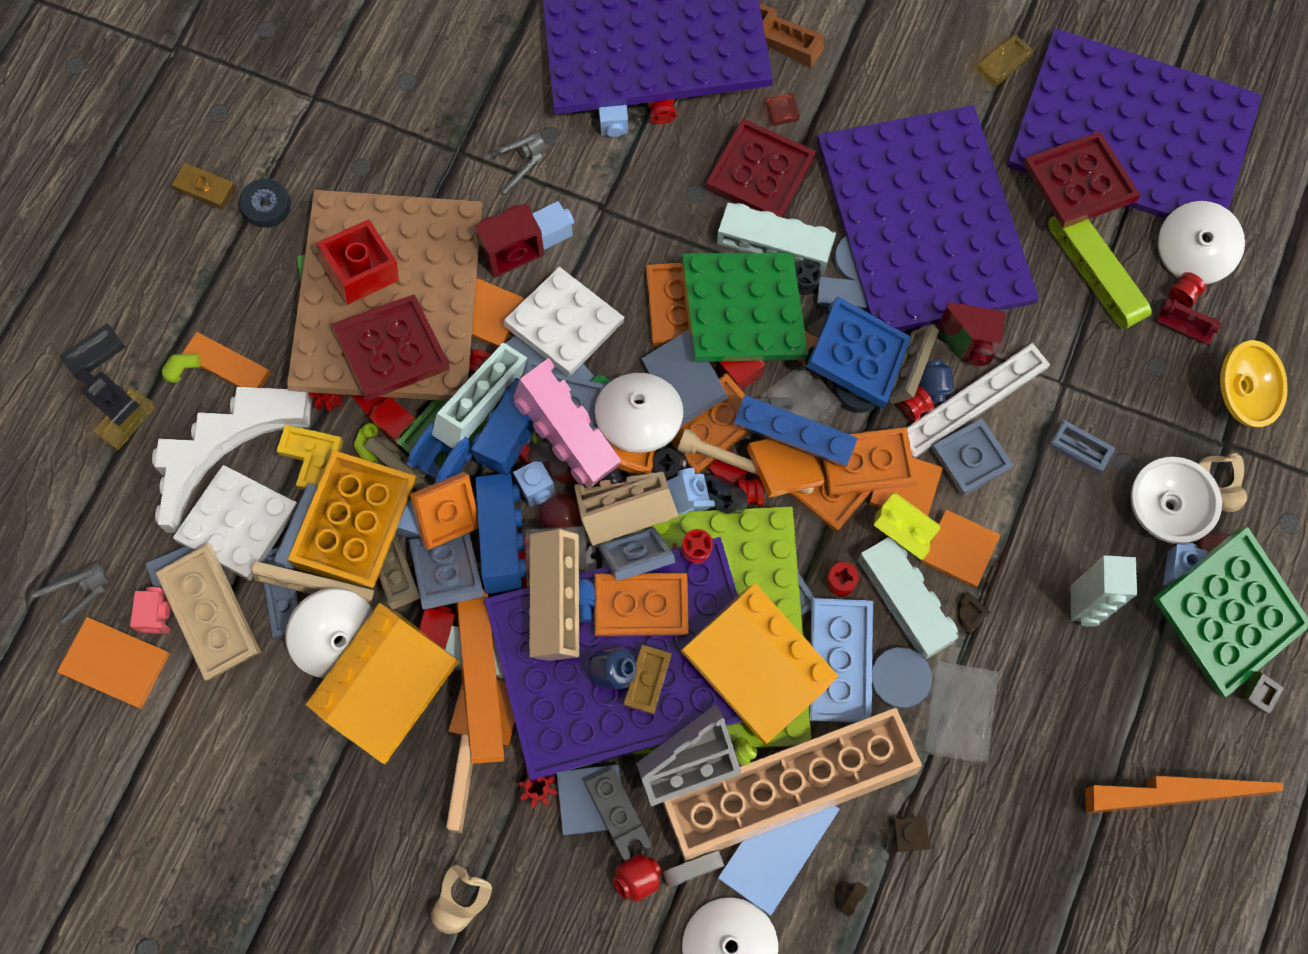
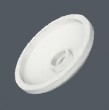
(1185, 251)
(643, 425)
(1189, 490)
(317, 624)
(729, 920)

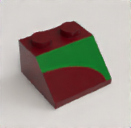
(972, 332)

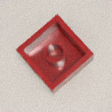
(358, 261)

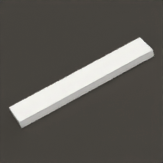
(975, 399)

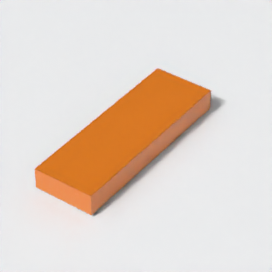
(227, 363)

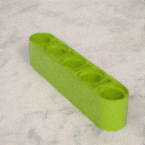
(1102, 272)

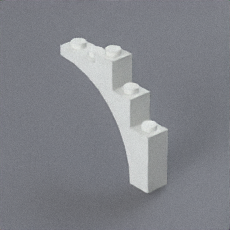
(213, 436)

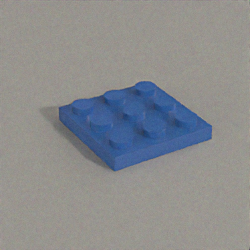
(859, 352)

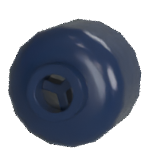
(937, 380)
(613, 668)

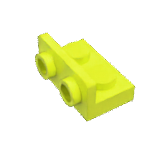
(906, 525)

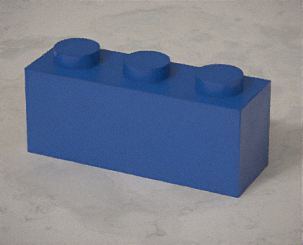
(503, 435)

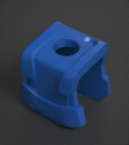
(429, 448)

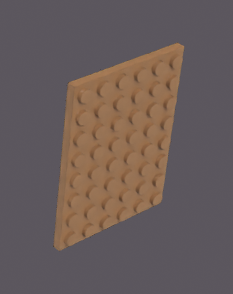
(435, 261)

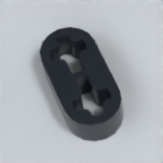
(724, 489)

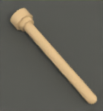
(692, 444)

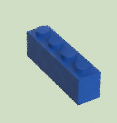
(795, 431)
(499, 533)

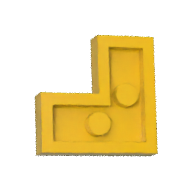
(310, 447)

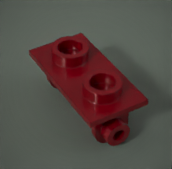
(1188, 321)

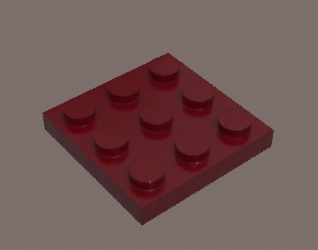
(760, 169)
(1081, 179)
(390, 347)

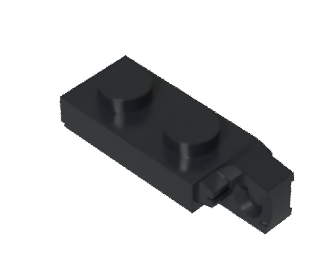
(107, 396)

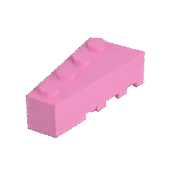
(565, 425)

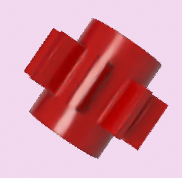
(326, 401)
(534, 796)

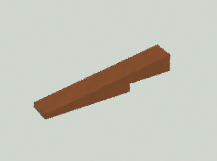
(791, 38)

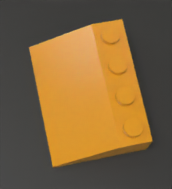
(352, 520)
(759, 663)
(382, 683)

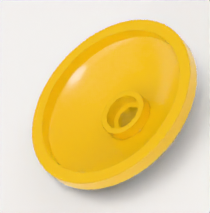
(1253, 383)

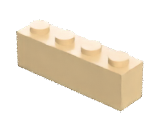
(554, 595)

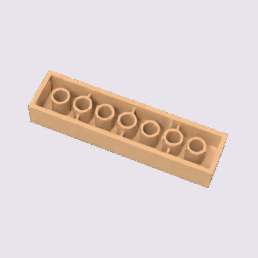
(793, 785)

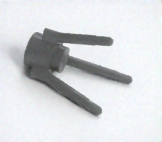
(528, 146)
(89, 577)

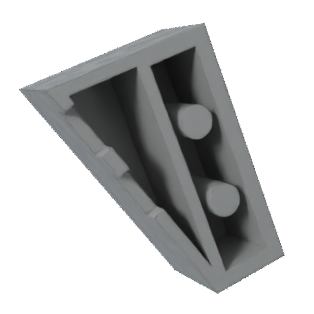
(690, 759)

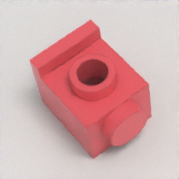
(150, 611)

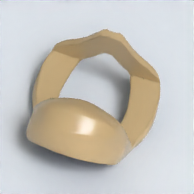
(1233, 496)
(446, 913)

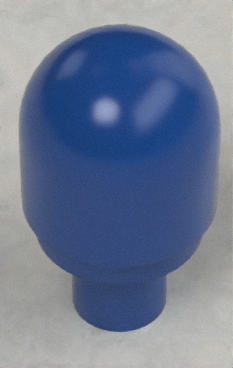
(586, 600)

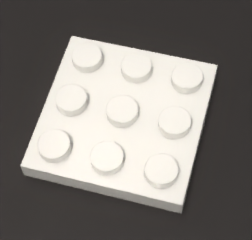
(563, 321)
(237, 520)

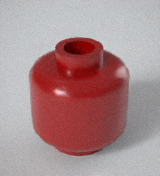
(637, 878)

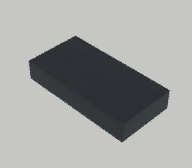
(93, 350)

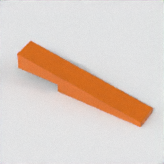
(479, 681)
(1172, 791)

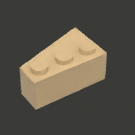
(625, 507)

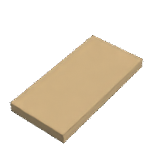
(208, 612)

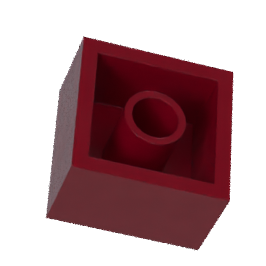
(510, 239)

